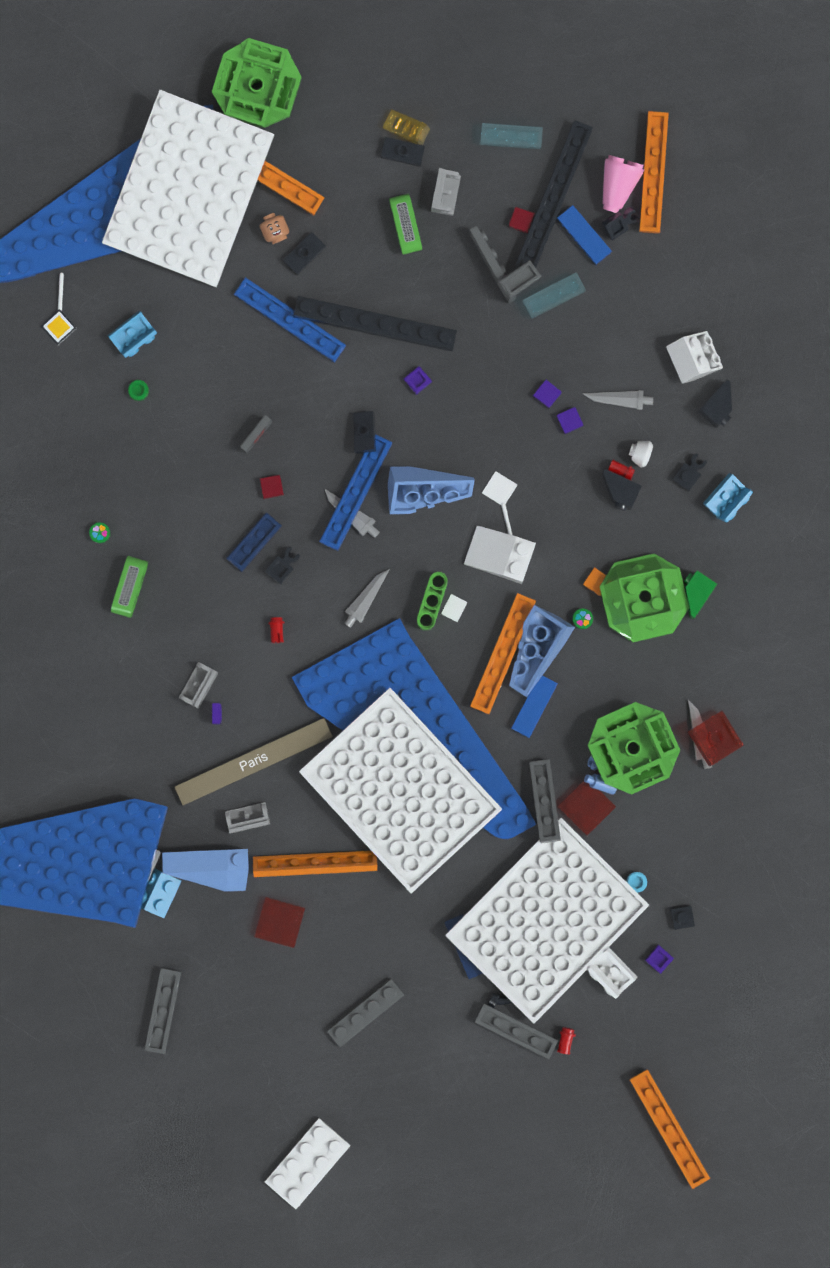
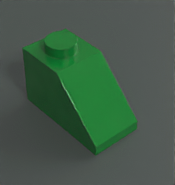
(697, 591)

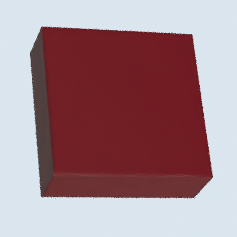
(521, 220)
(271, 487)

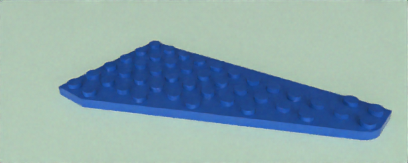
(70, 226)
(361, 673)
(83, 861)

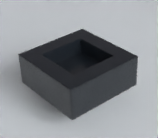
(682, 917)

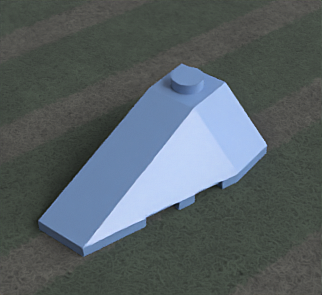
(418, 487)
(540, 643)
(215, 868)

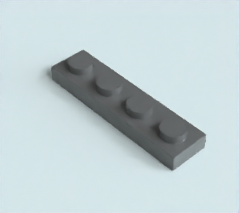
(489, 256)
(545, 801)
(163, 1011)
(365, 1013)
(516, 1031)

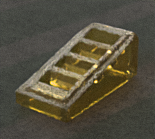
(421, 135)

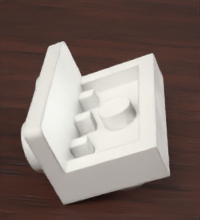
(611, 973)

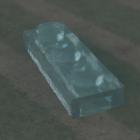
(511, 136)
(554, 295)

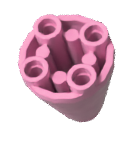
(619, 182)

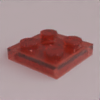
(715, 738)
(586, 807)
(279, 922)

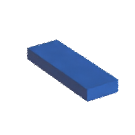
(584, 235)
(534, 706)

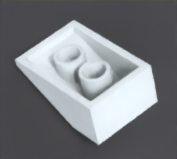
(500, 554)

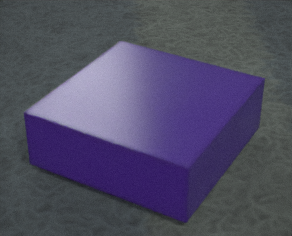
(417, 380)
(547, 394)
(569, 420)
(216, 714)
(659, 959)

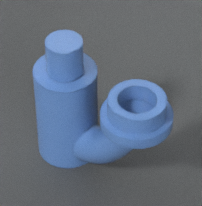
(595, 781)

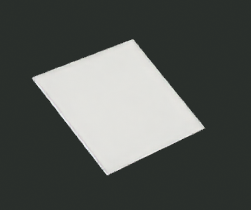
(454, 608)

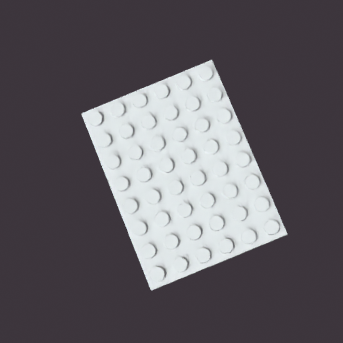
(188, 188)
(400, 790)
(547, 921)

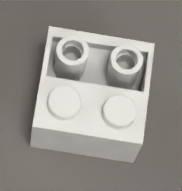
(694, 356)

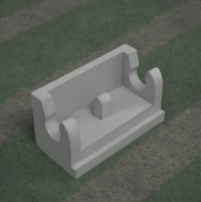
(446, 192)
(198, 685)
(247, 818)

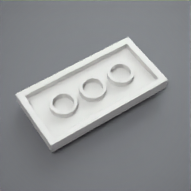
(307, 1163)

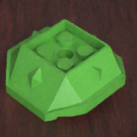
(253, 63)
(641, 619)
(655, 745)

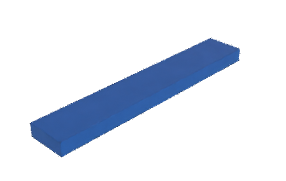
(284, 317)
(355, 494)

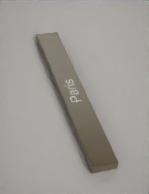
(253, 761)

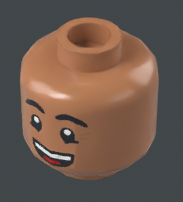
(274, 228)

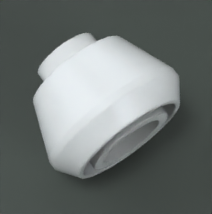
(641, 452)

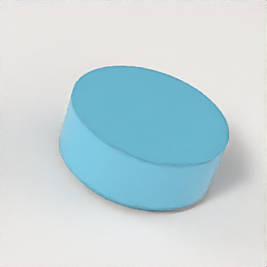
(637, 881)

